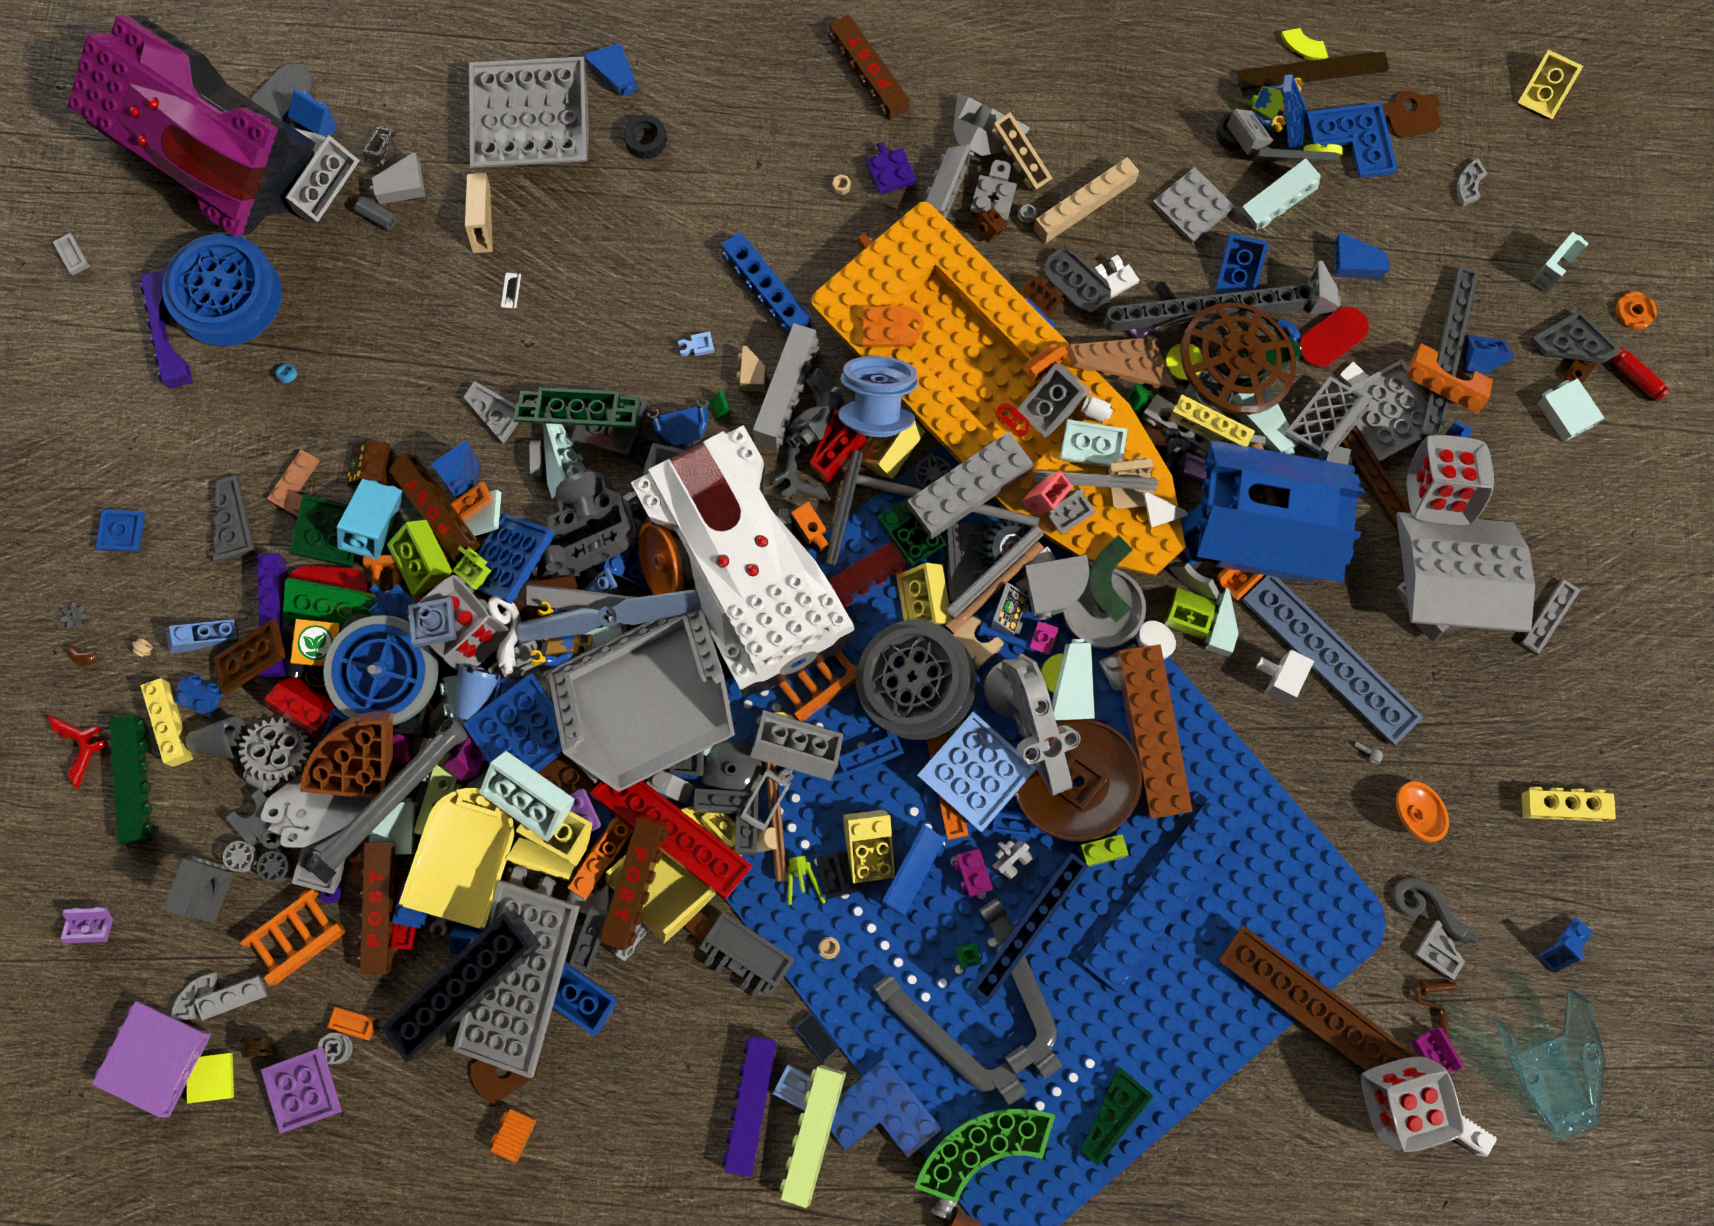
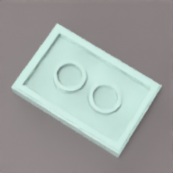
(1092, 443)

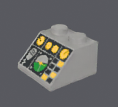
(1009, 611)

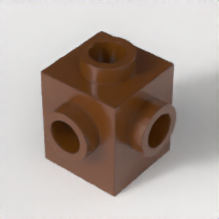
(990, 224)

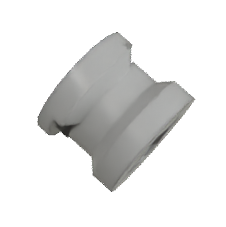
(943, 1208)

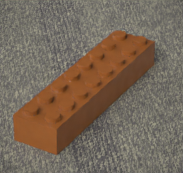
(1153, 731)

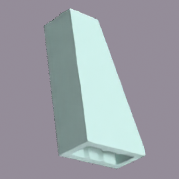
(1268, 423)
(1074, 684)

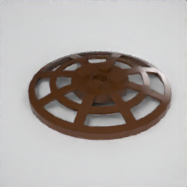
(1233, 363)

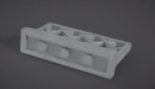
(1341, 429)

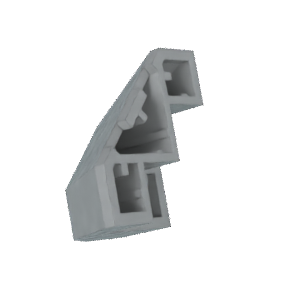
(974, 126)

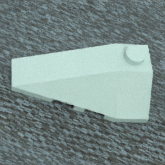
(560, 456)

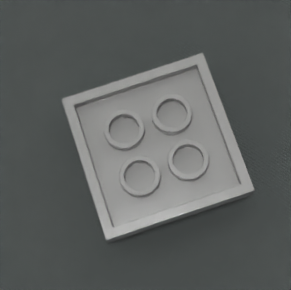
(1193, 205)

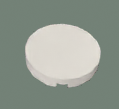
(1156, 633)

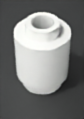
(1097, 409)

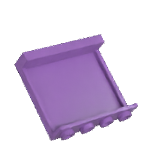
(151, 1060)

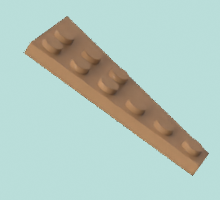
(1128, 359)

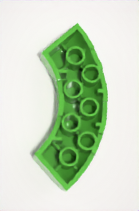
(980, 1143)

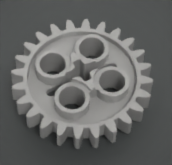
(257, 743)

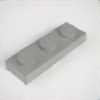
(230, 997)

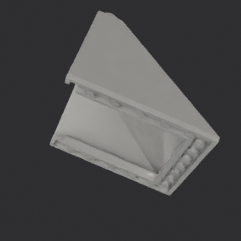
(642, 700)

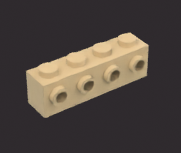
(1022, 152)

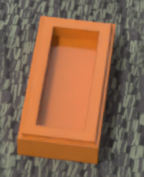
(352, 1023)

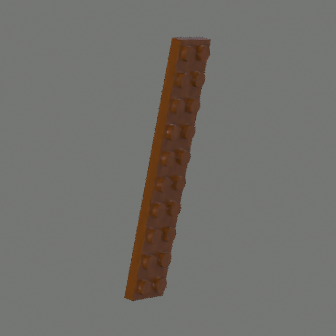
(1310, 1002)

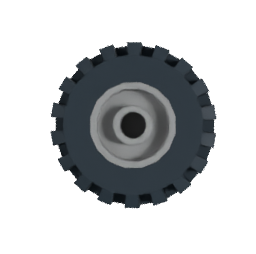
(999, 540)

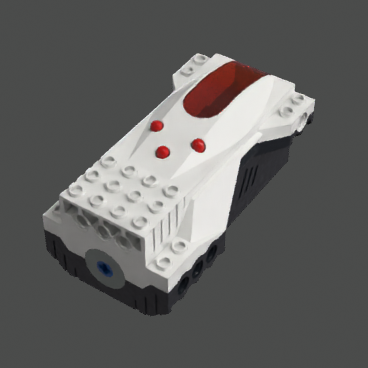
(752, 576)

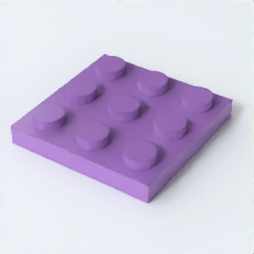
(301, 1090)

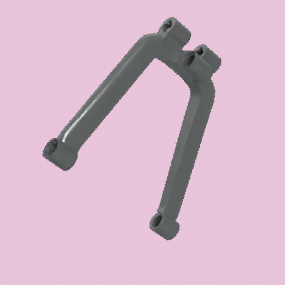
(1003, 1077)

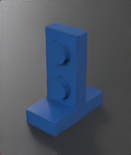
(1567, 947)

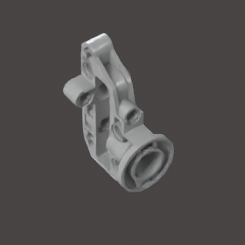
(1003, 692)

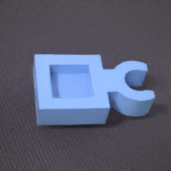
(700, 344)

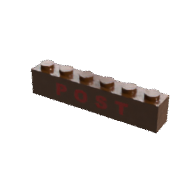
(868, 67)
(433, 505)
(634, 882)
(377, 907)

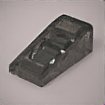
(374, 156)

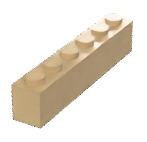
(1086, 200)

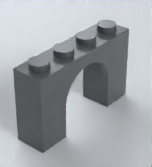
(198, 889)

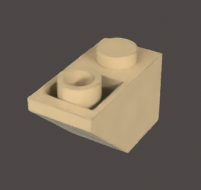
(752, 371)

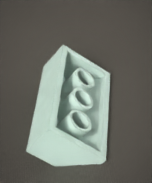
(526, 795)

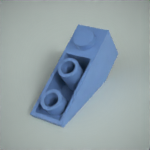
(199, 635)

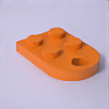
(889, 326)

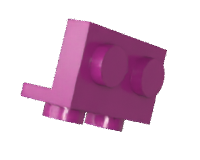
(1437, 1047)

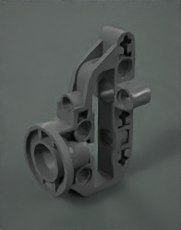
(584, 500)

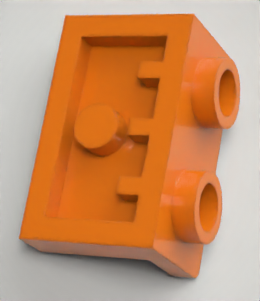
(1044, 361)

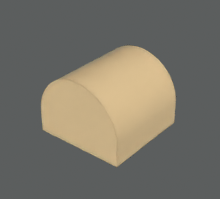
(766, 840)

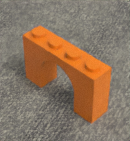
(1426, 372)

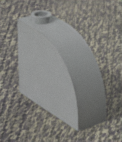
(1055, 585)

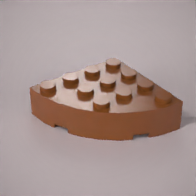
(353, 758)

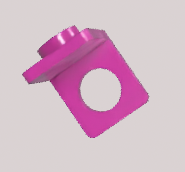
(1043, 637)

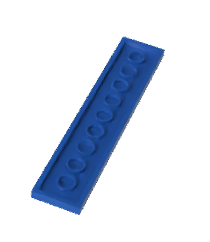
(1162, 894)

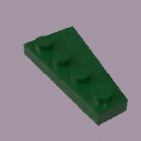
(1117, 1113)

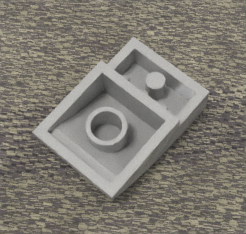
(307, 879)

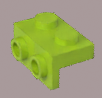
(472, 568)

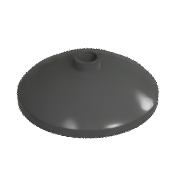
(736, 754)

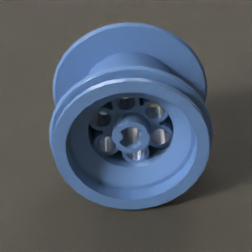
(878, 395)

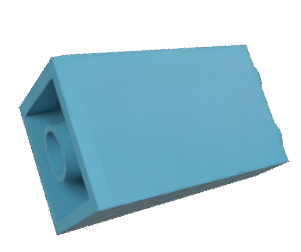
(368, 519)

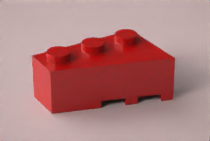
(835, 449)

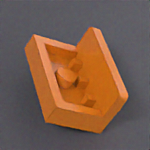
(1237, 581)

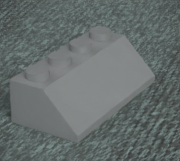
(948, 178)
(321, 180)
(797, 745)

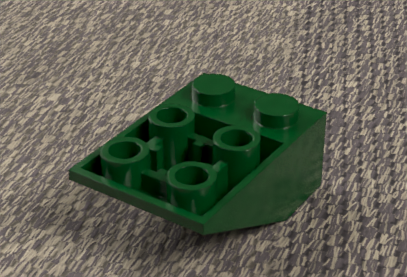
(908, 534)

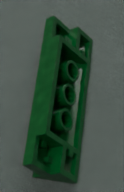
(577, 407)

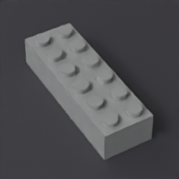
(785, 387)
(970, 485)

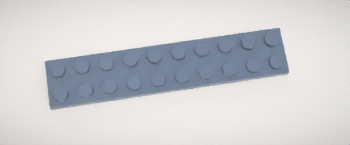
(1333, 659)

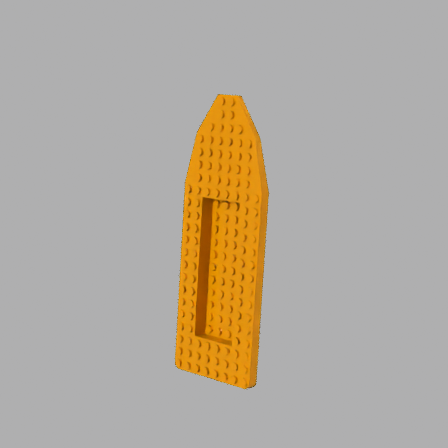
(972, 362)

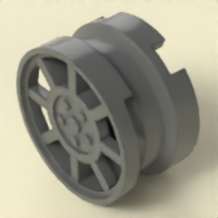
(274, 867)

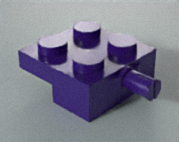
(890, 170)

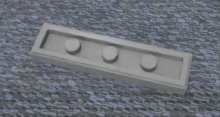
(1550, 616)

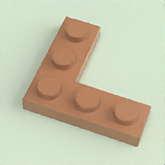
(286, 491)

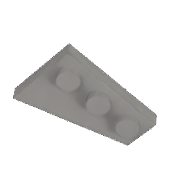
(493, 410)

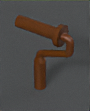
(1424, 989)

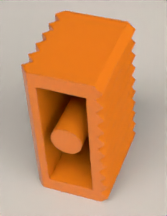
(512, 1135)

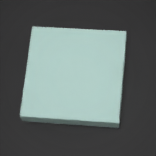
(487, 517)

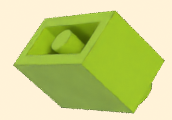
(1103, 850)

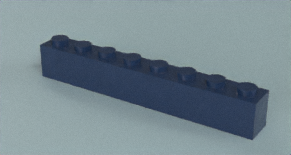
(1026, 929)

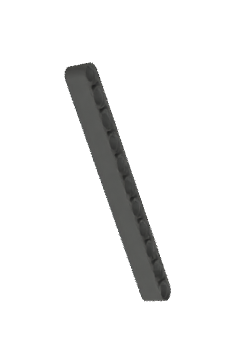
(1182, 315)

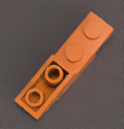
(599, 857)

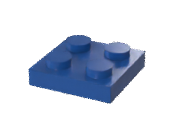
(120, 531)

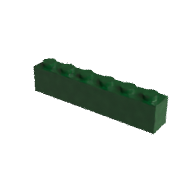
(130, 780)

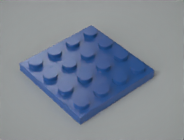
(512, 555)
(519, 723)

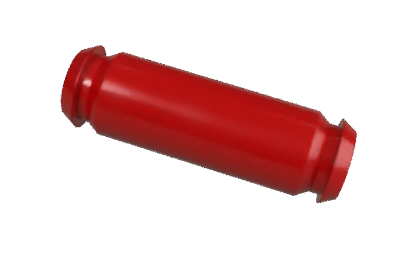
(1640, 375)

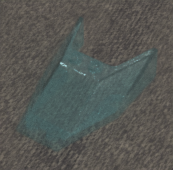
(1562, 1072)

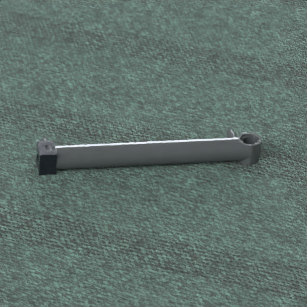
(449, 735)

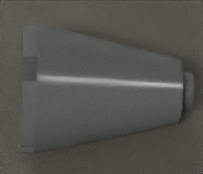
(218, 738)

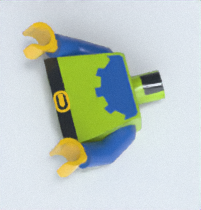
(1269, 106)

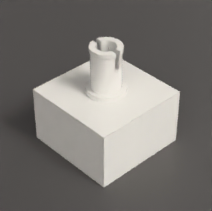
(1286, 676)

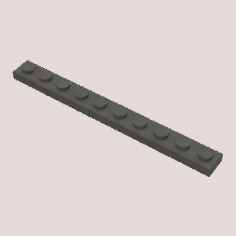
(1450, 347)

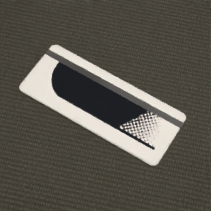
(511, 290)

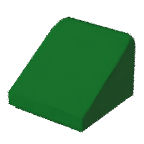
(719, 405)

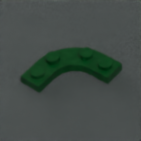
(1101, 578)

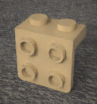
(1130, 498)

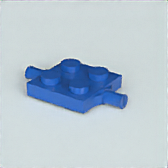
(391, 603)

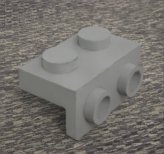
(1071, 511)

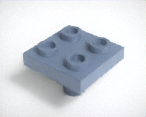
(432, 622)

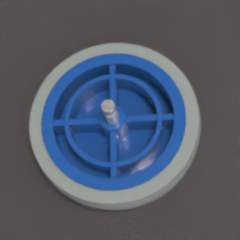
(378, 669)

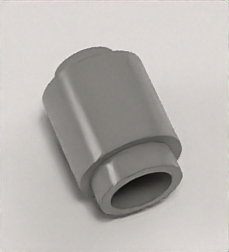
(262, 785)

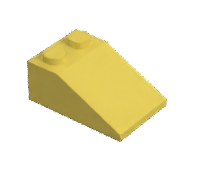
(1550, 84)

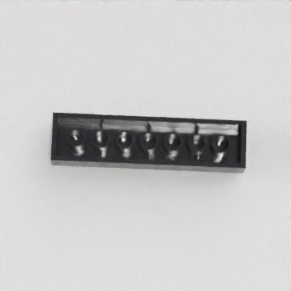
(460, 986)

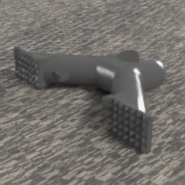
(796, 485)

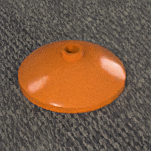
(1422, 811)

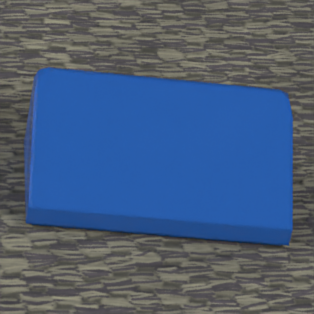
(1012, 822)

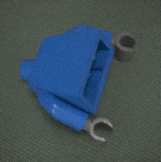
(681, 426)

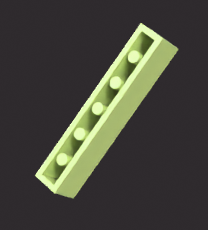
(813, 1135)

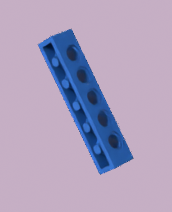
(740, 246)

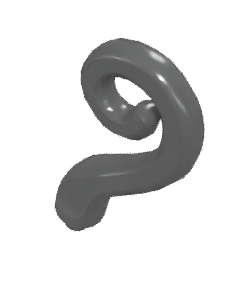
(1451, 924)

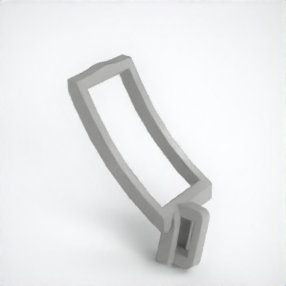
(780, 778)

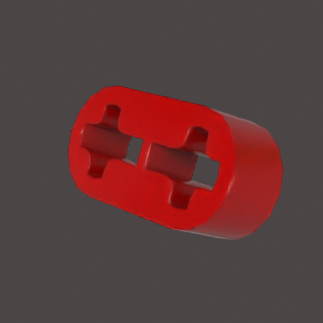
(1016, 416)

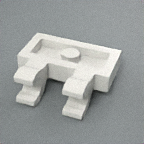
(1122, 278)

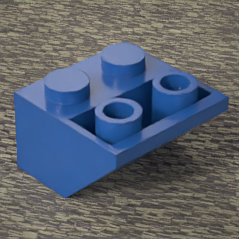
(310, 115)

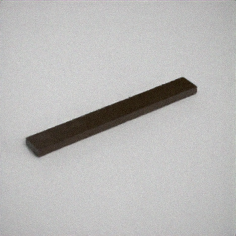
(1314, 70)

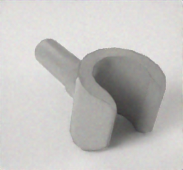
(1375, 755)

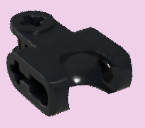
(1174, 456)

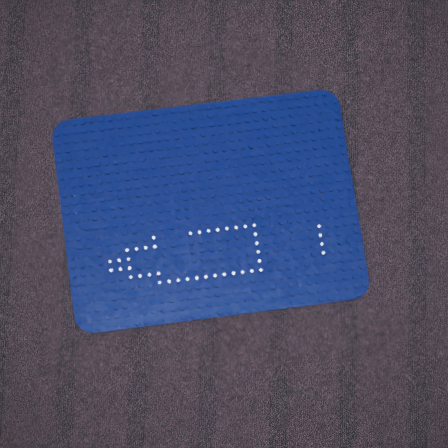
(1178, 1017)

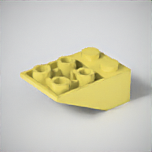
(869, 845)

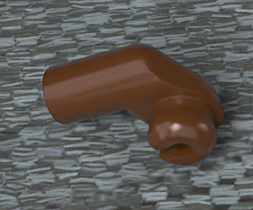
(81, 659)

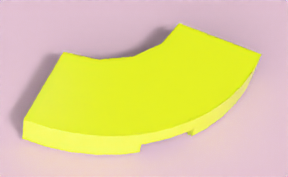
(1302, 45)

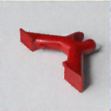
(86, 748)

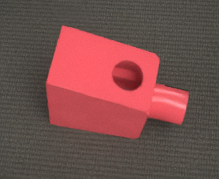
(1041, 500)

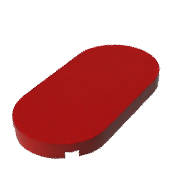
(1333, 337)
(333, 576)

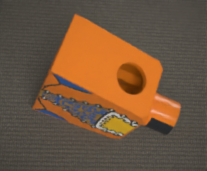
(805, 519)

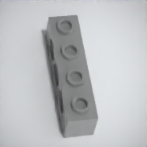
(1162, 407)

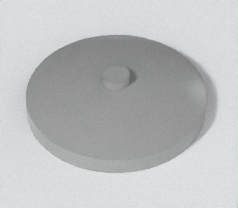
(1090, 622)

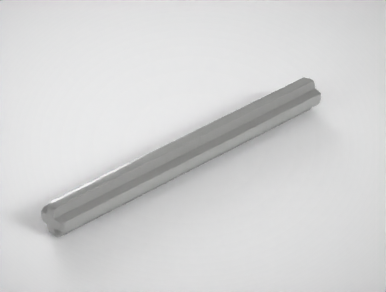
(1103, 480)
(995, 571)

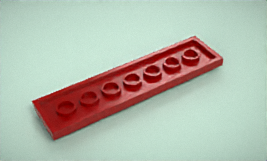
(687, 840)

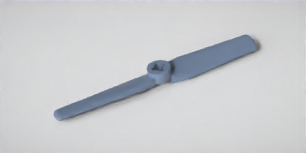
(629, 612)

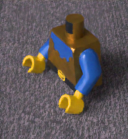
(559, 649)

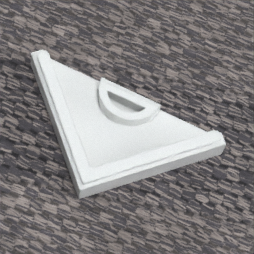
(1161, 511)

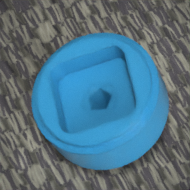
(286, 373)

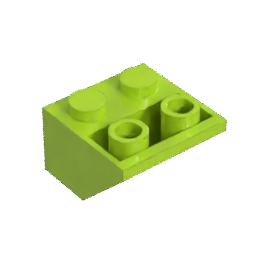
(1190, 613)

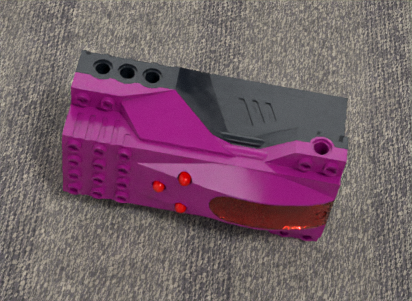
(188, 122)

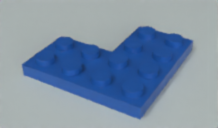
(1362, 129)
(886, 1099)

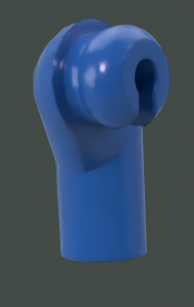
(1290, 328)

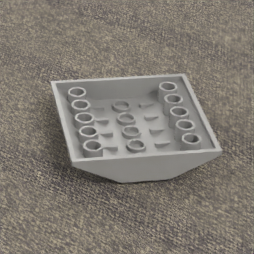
(528, 112)
(1467, 574)

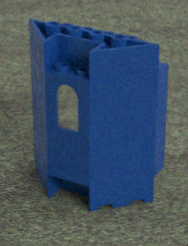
(1290, 543)

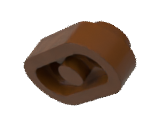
(1580, 367)

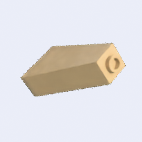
(478, 213)

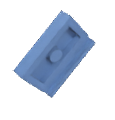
(793, 1086)

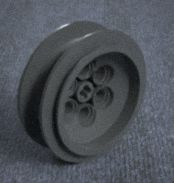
(951, 689)

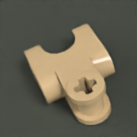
(980, 652)

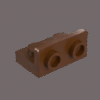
(1042, 295)

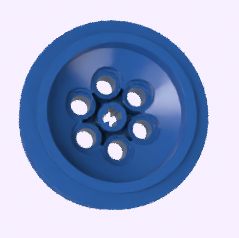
(248, 308)

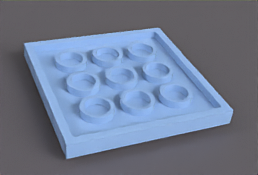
(976, 772)

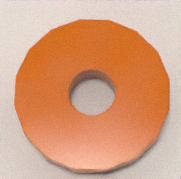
(1631, 320)

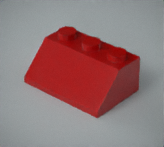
(300, 705)

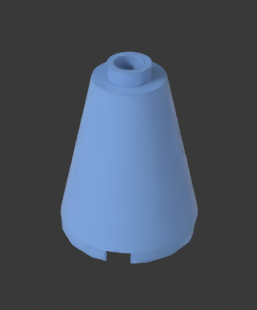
(473, 690)

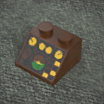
(370, 462)

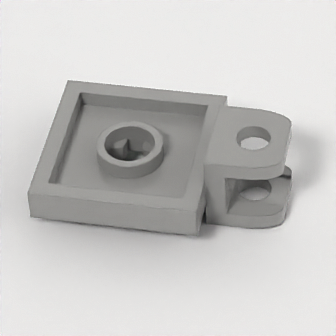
(995, 184)

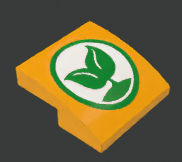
(312, 641)

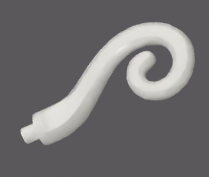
(505, 651)

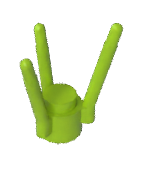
(798, 867)

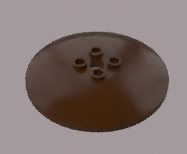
(1104, 800)

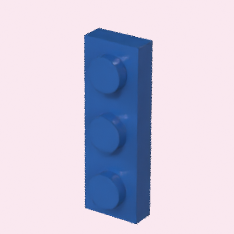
(870, 755)

